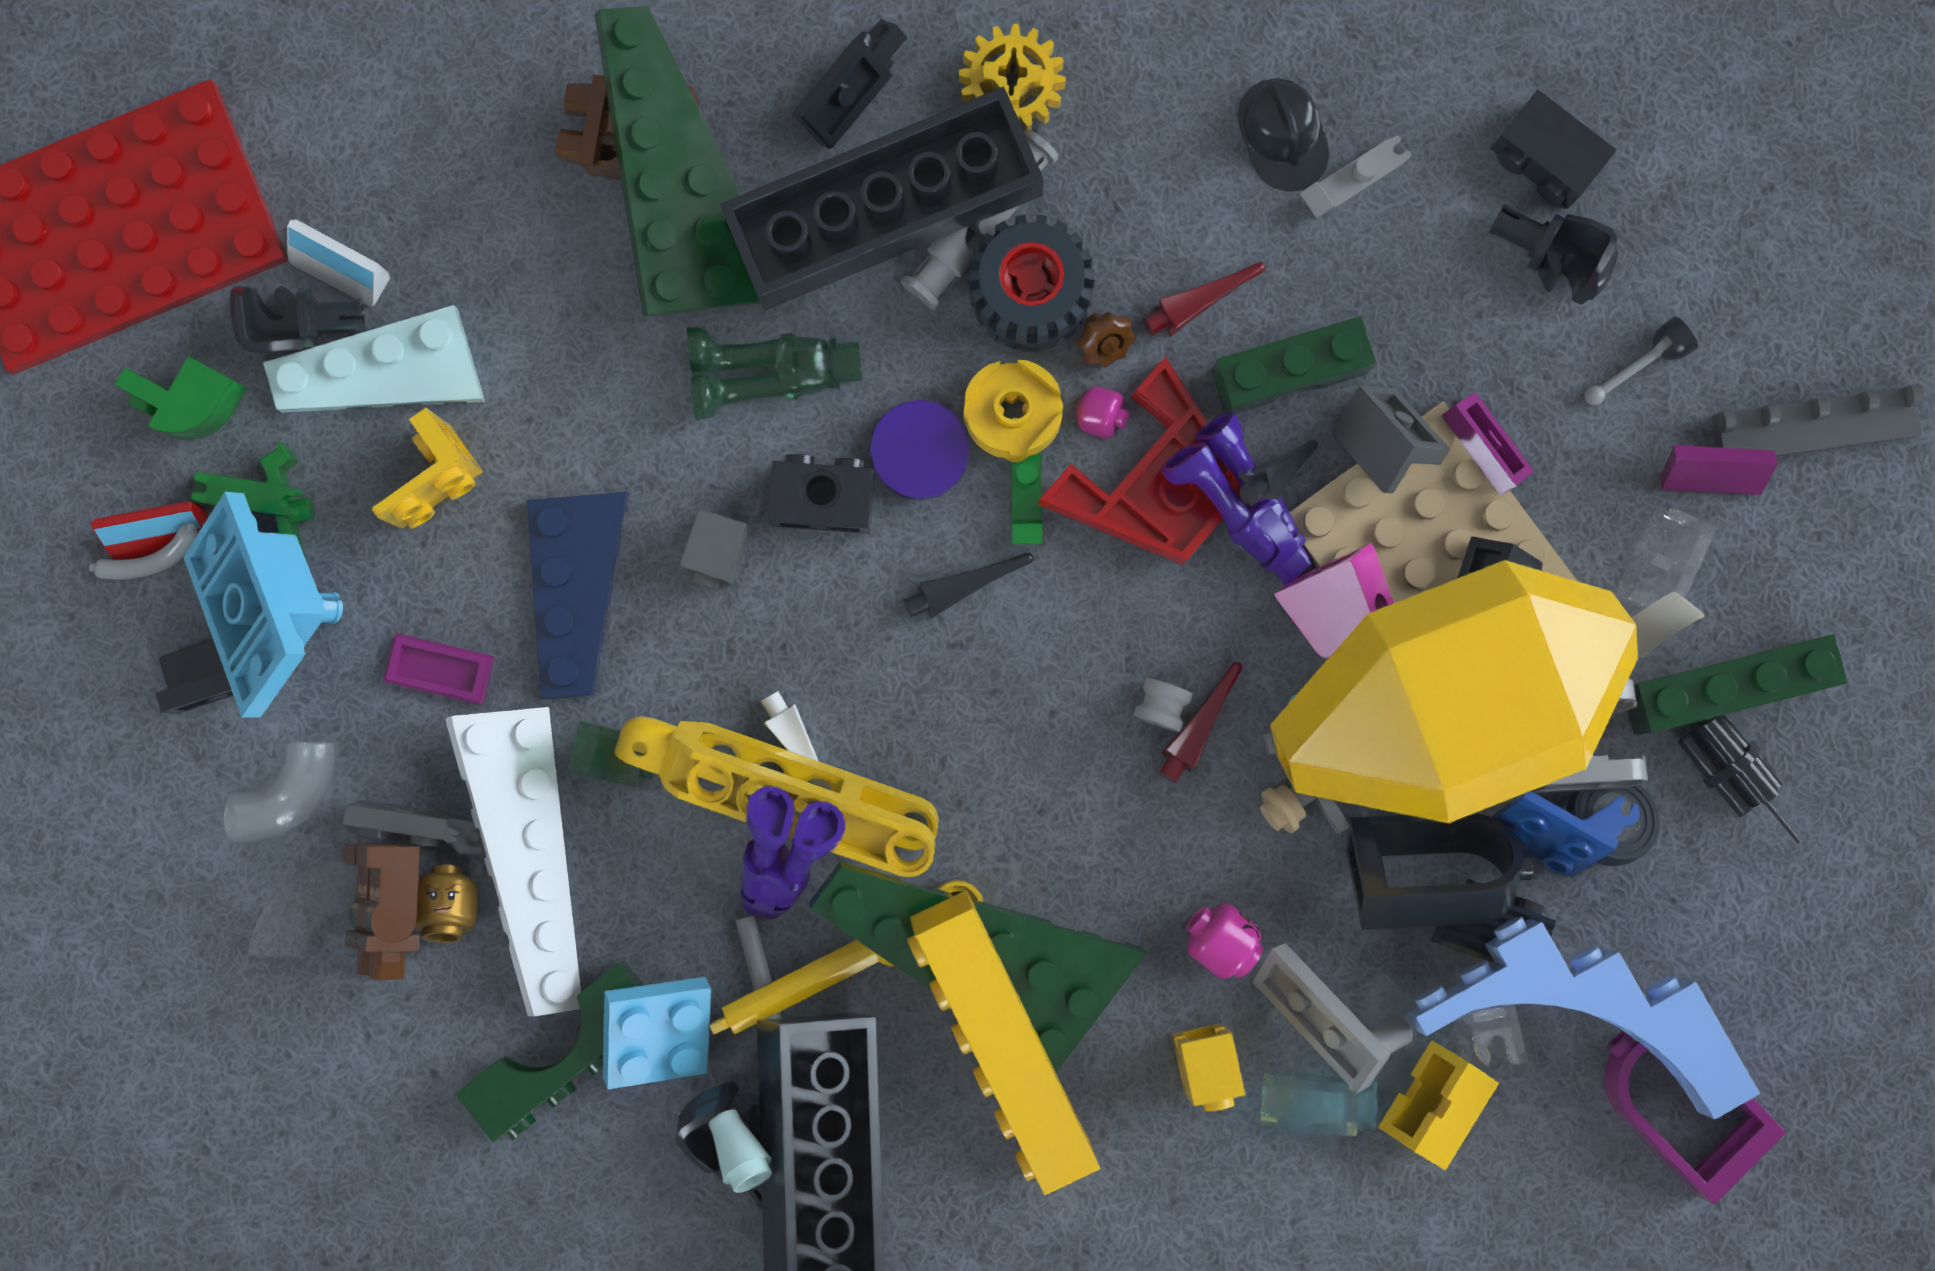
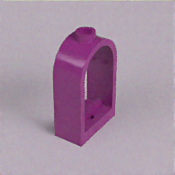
(1725, 1163)

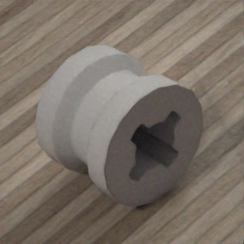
(1162, 704)

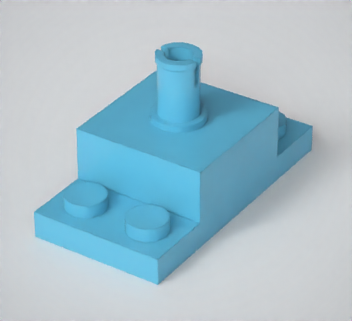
(255, 601)

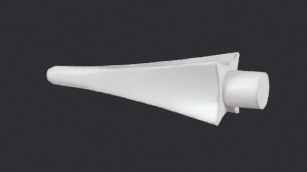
(790, 730)

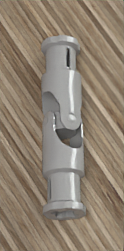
(952, 254)

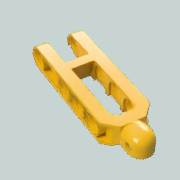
(869, 808)

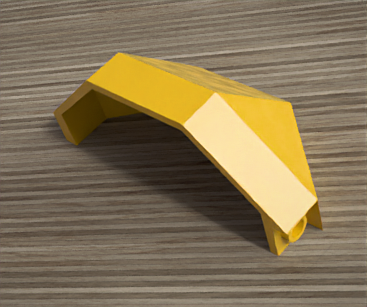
(1461, 695)

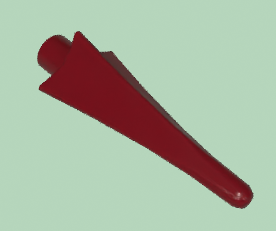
(1181, 308)
(1189, 743)

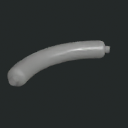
(149, 564)

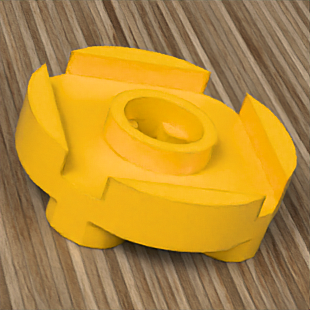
(1009, 382)

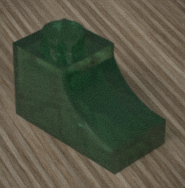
(595, 757)

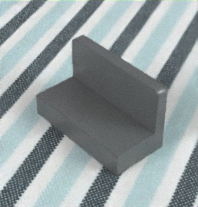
(1387, 436)

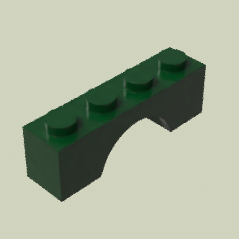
(1737, 684)
(510, 1091)

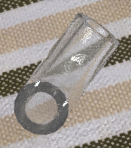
(287, 801)

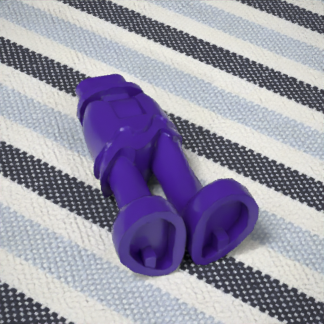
(771, 872)

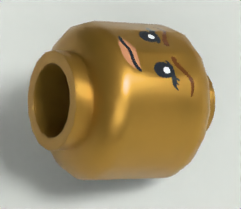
(446, 904)

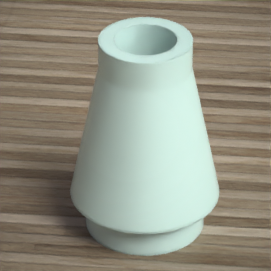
(739, 1153)

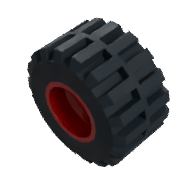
(1031, 283)

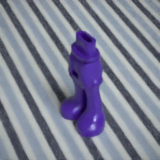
(1261, 529)

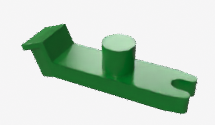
(275, 466)
(259, 495)
(1024, 500)

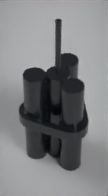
(1733, 767)

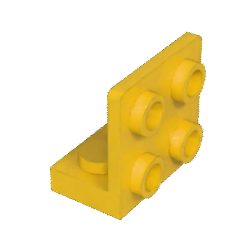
(449, 476)

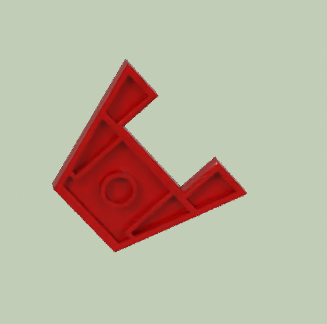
(1145, 505)

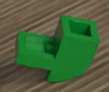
(194, 404)

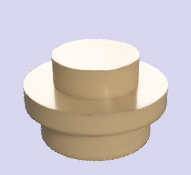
(1282, 809)

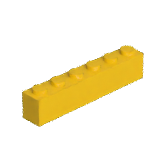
(1004, 1043)

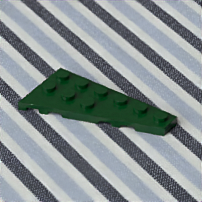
(668, 174)
(1056, 971)

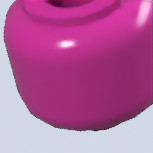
(1101, 412)

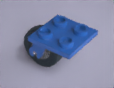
(1596, 827)

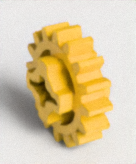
(1031, 78)

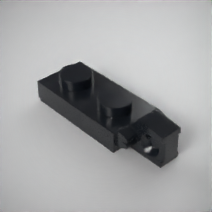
(850, 84)

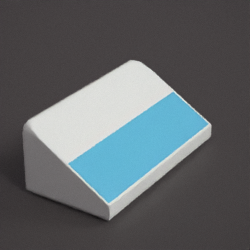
(335, 263)

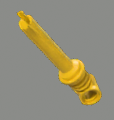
(809, 978)

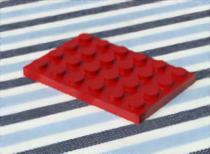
(126, 225)

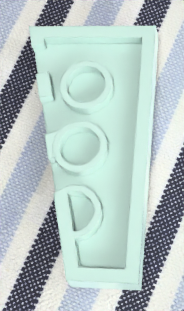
(396, 364)

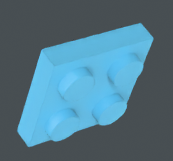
(656, 1032)

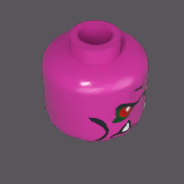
(1224, 941)

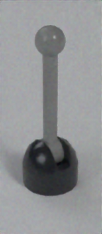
(1671, 342)

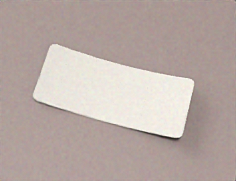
(1663, 620)

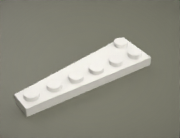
(518, 813)

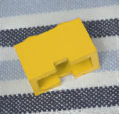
(1208, 1066)
(1438, 1105)

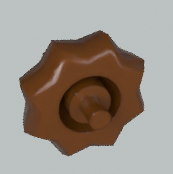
(1105, 338)

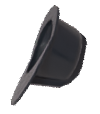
(1283, 134)

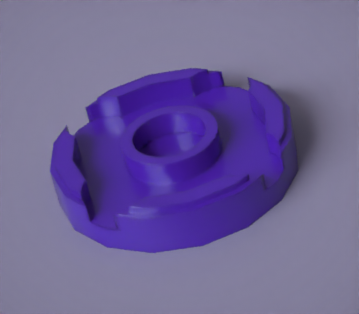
(920, 449)

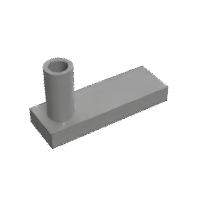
(1327, 1022)

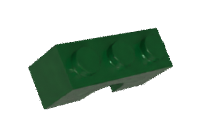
(1293, 363)

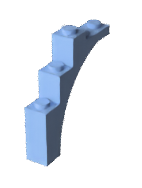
(1669, 1022)

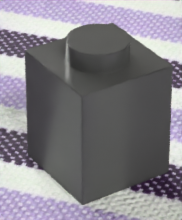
(714, 549)

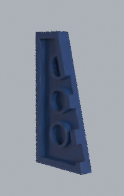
(572, 576)

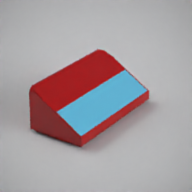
(146, 530)

